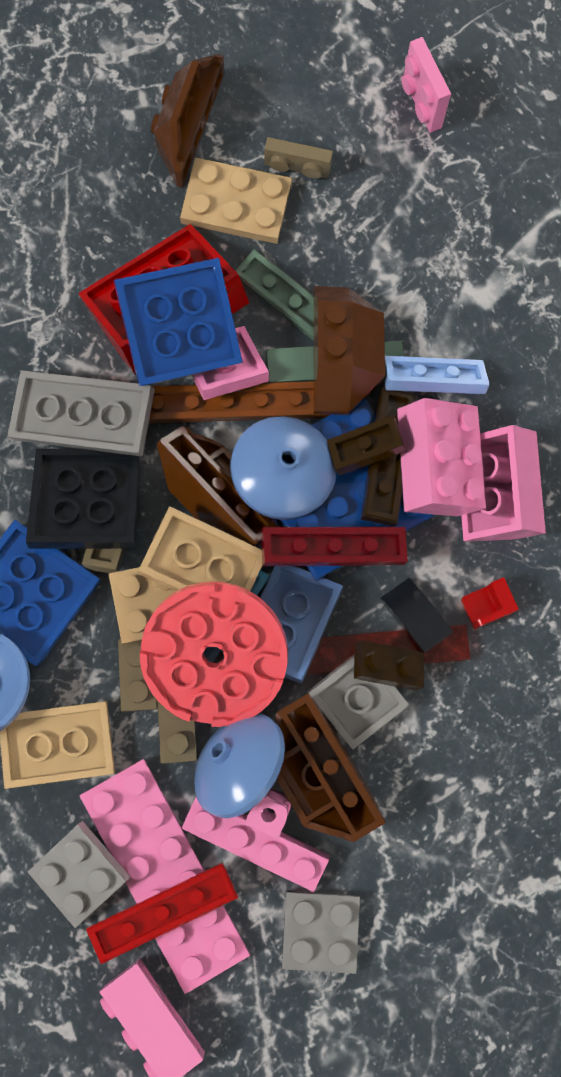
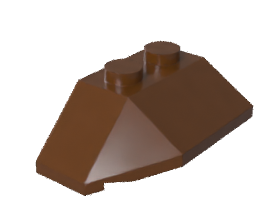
(186, 113)
(346, 349)
(201, 480)
(321, 775)

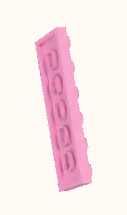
(157, 855)

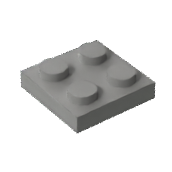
(356, 705)
(78, 874)
(321, 932)

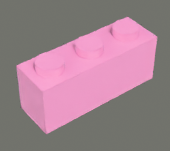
(151, 1023)

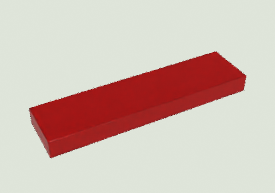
(161, 913)

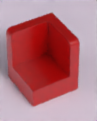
(489, 603)

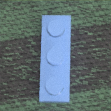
(435, 375)

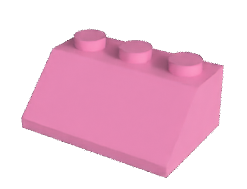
(510, 486)

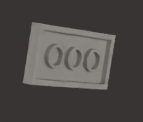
(81, 413)

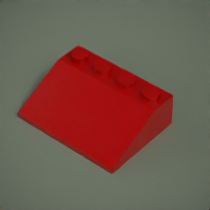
(179, 249)

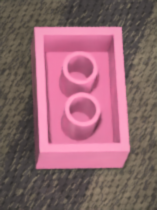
(441, 458)

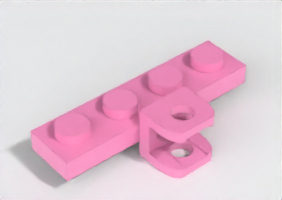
(261, 840)

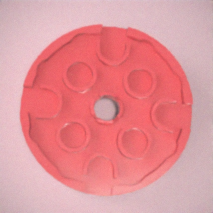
(220, 618)

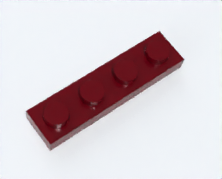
(333, 546)

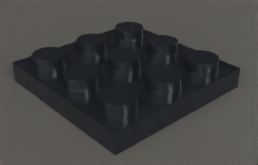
(83, 500)

